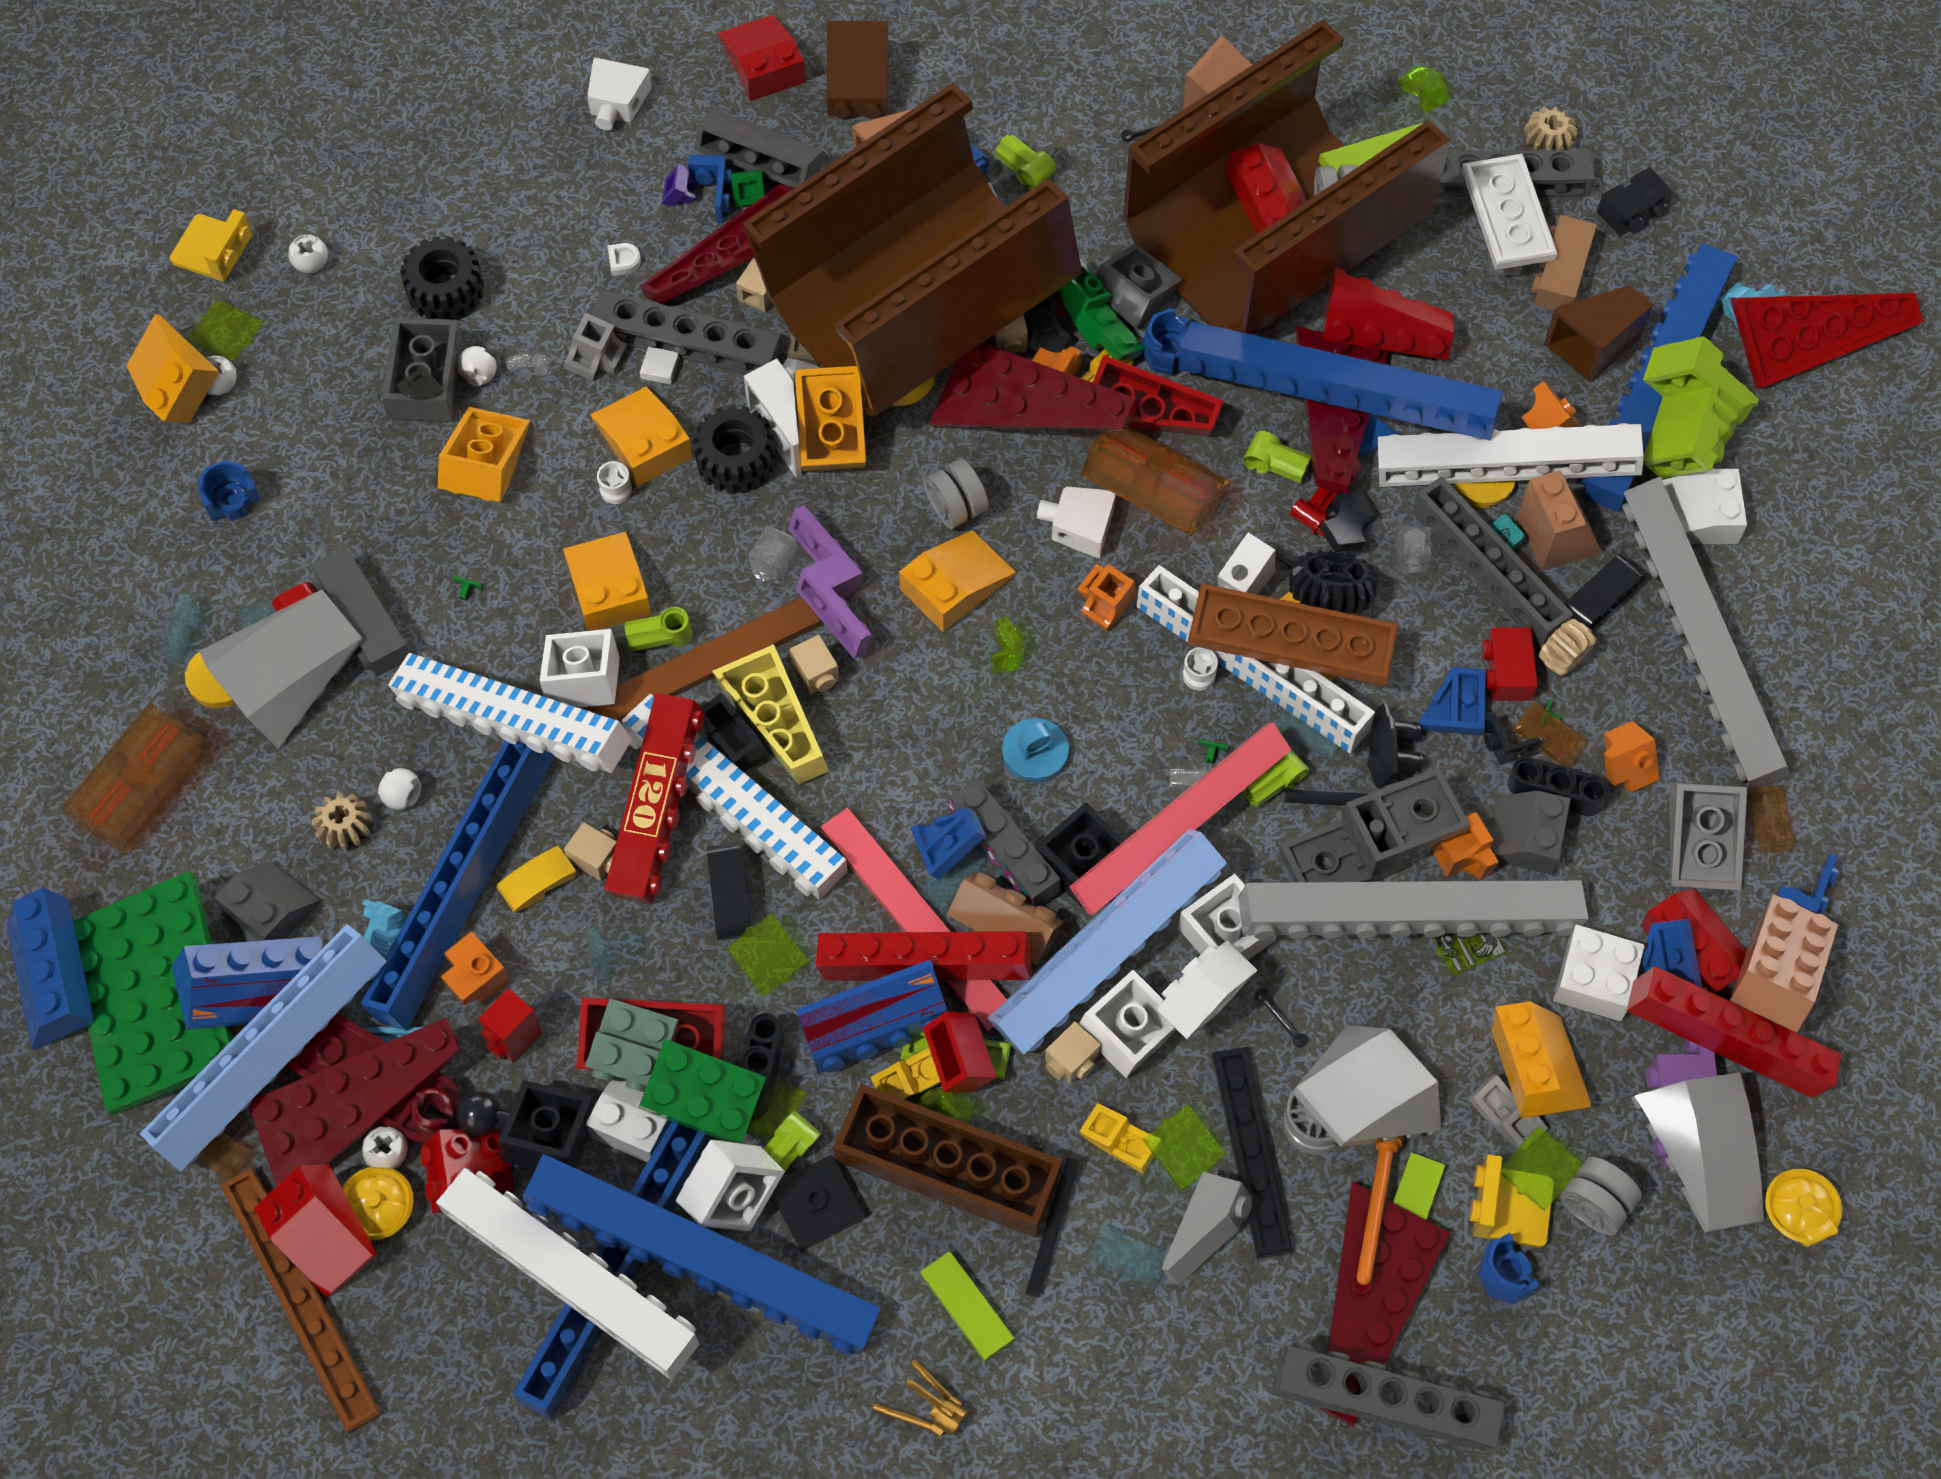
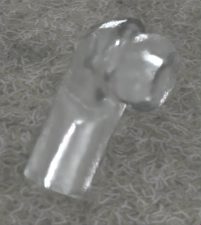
(529, 359)

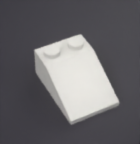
(773, 395)
(1709, 505)
(622, 1124)

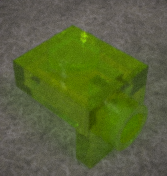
(1427, 85)
(1012, 650)
(948, 1105)

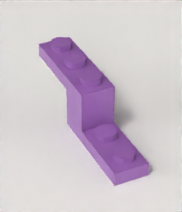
(829, 581)
(1675, 1068)

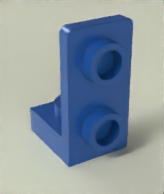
(713, 169)
(1817, 902)

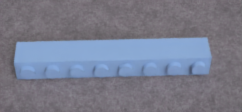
(1107, 941)
(263, 1048)

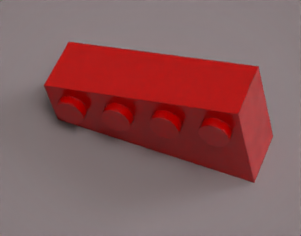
(1384, 320)
(1162, 402)

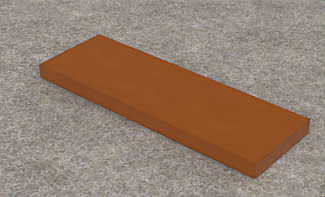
(1293, 634)

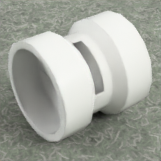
(614, 482)
(1203, 662)

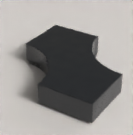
(1045, 327)
(1351, 514)

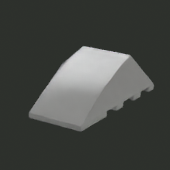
(283, 663)
(1370, 1089)
(1711, 1146)

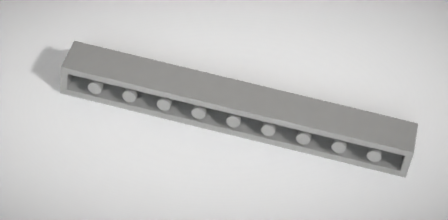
(1706, 634)
(1411, 908)

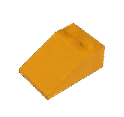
(170, 372)
(830, 418)
(643, 435)
(482, 454)
(954, 578)
(607, 582)

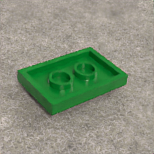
(702, 1092)

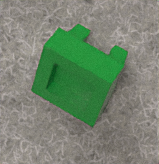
(747, 187)

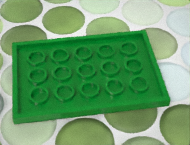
(133, 994)

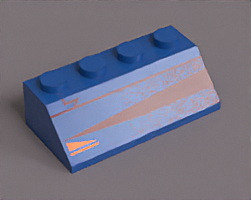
(236, 980)
(871, 1017)

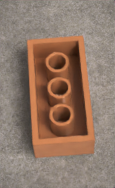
(1784, 963)

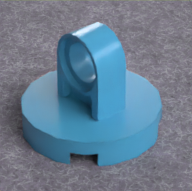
(1035, 750)

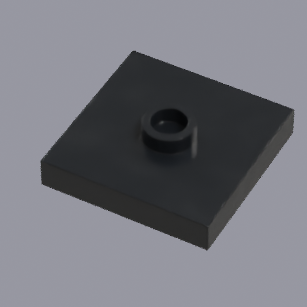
(817, 1203)

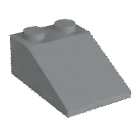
(1707, 835)

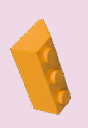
(1538, 1060)

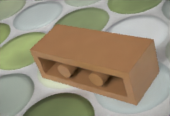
(1562, 276)
(989, 907)

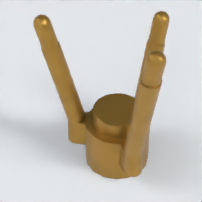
(946, 1411)

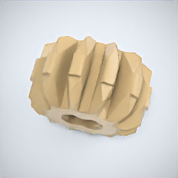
(1550, 130)
(1567, 647)
(354, 821)

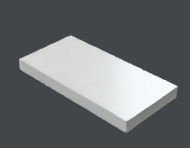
(1509, 211)

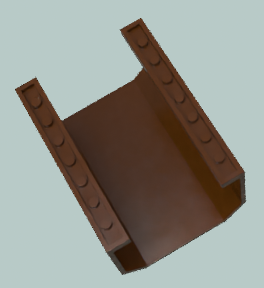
(1194, 224)
(908, 253)

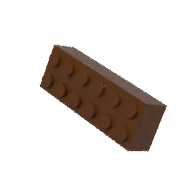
(947, 1160)

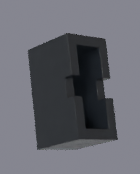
(1631, 206)
(732, 733)

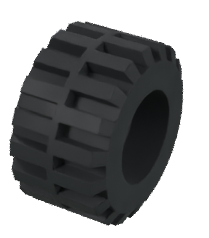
(446, 298)
(740, 470)

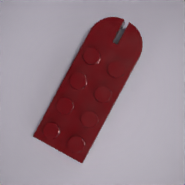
(344, 1040)

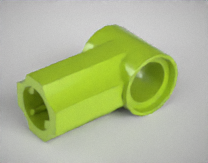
(1029, 166)
(1269, 454)
(656, 630)
(1279, 776)
(791, 1140)

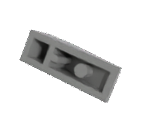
(1208, 1223)

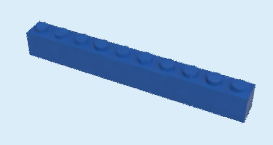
(1684, 321)
(1340, 380)
(455, 885)
(701, 1255)
(572, 1334)

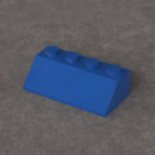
(48, 967)

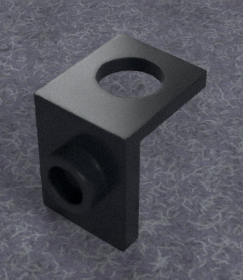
(1496, 741)

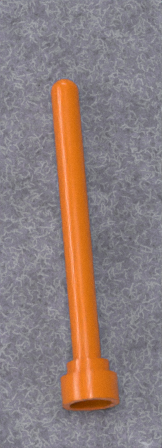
(1376, 1207)

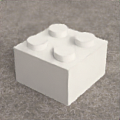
(580, 668)
(1218, 919)
(1598, 972)
(1205, 988)
(1128, 1023)
(729, 1185)

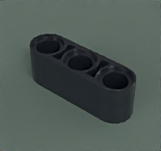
(1605, 591)
(1573, 781)
(728, 890)
(763, 1050)

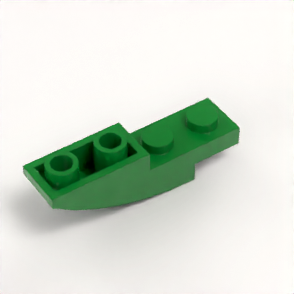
(1099, 325)

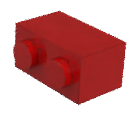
(1510, 664)
(509, 1026)
(959, 1052)

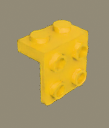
(212, 245)
(1503, 1210)

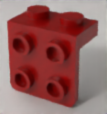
(454, 1150)

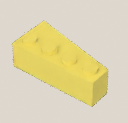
(769, 704)

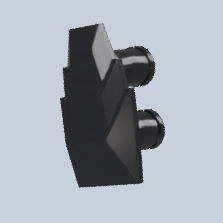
(1384, 758)

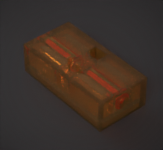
(1155, 478)
(136, 779)

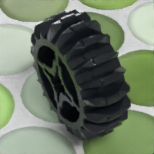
(1333, 581)

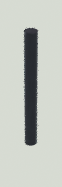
(1324, 797)
(1052, 1227)

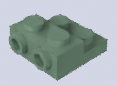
(629, 1043)

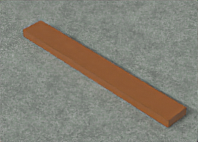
(697, 664)
(304, 1310)

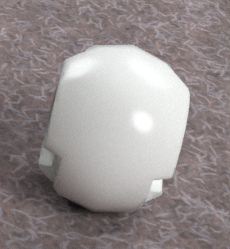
(308, 254)
(476, 365)
(225, 378)
(399, 789)
(391, 1138)

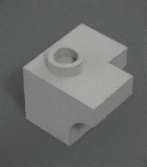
(594, 348)

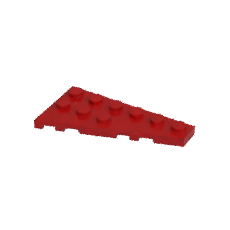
(1804, 331)

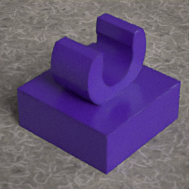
(676, 186)

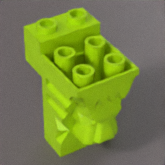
(1696, 409)

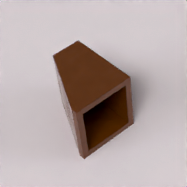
(857, 68)
(1598, 329)

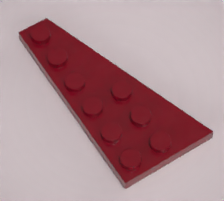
(711, 256)
(1017, 393)
(1333, 429)
(339, 1105)
(1372, 1315)

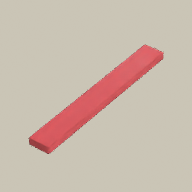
(1184, 813)
(904, 904)

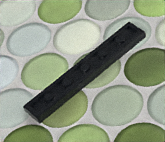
(1252, 1152)

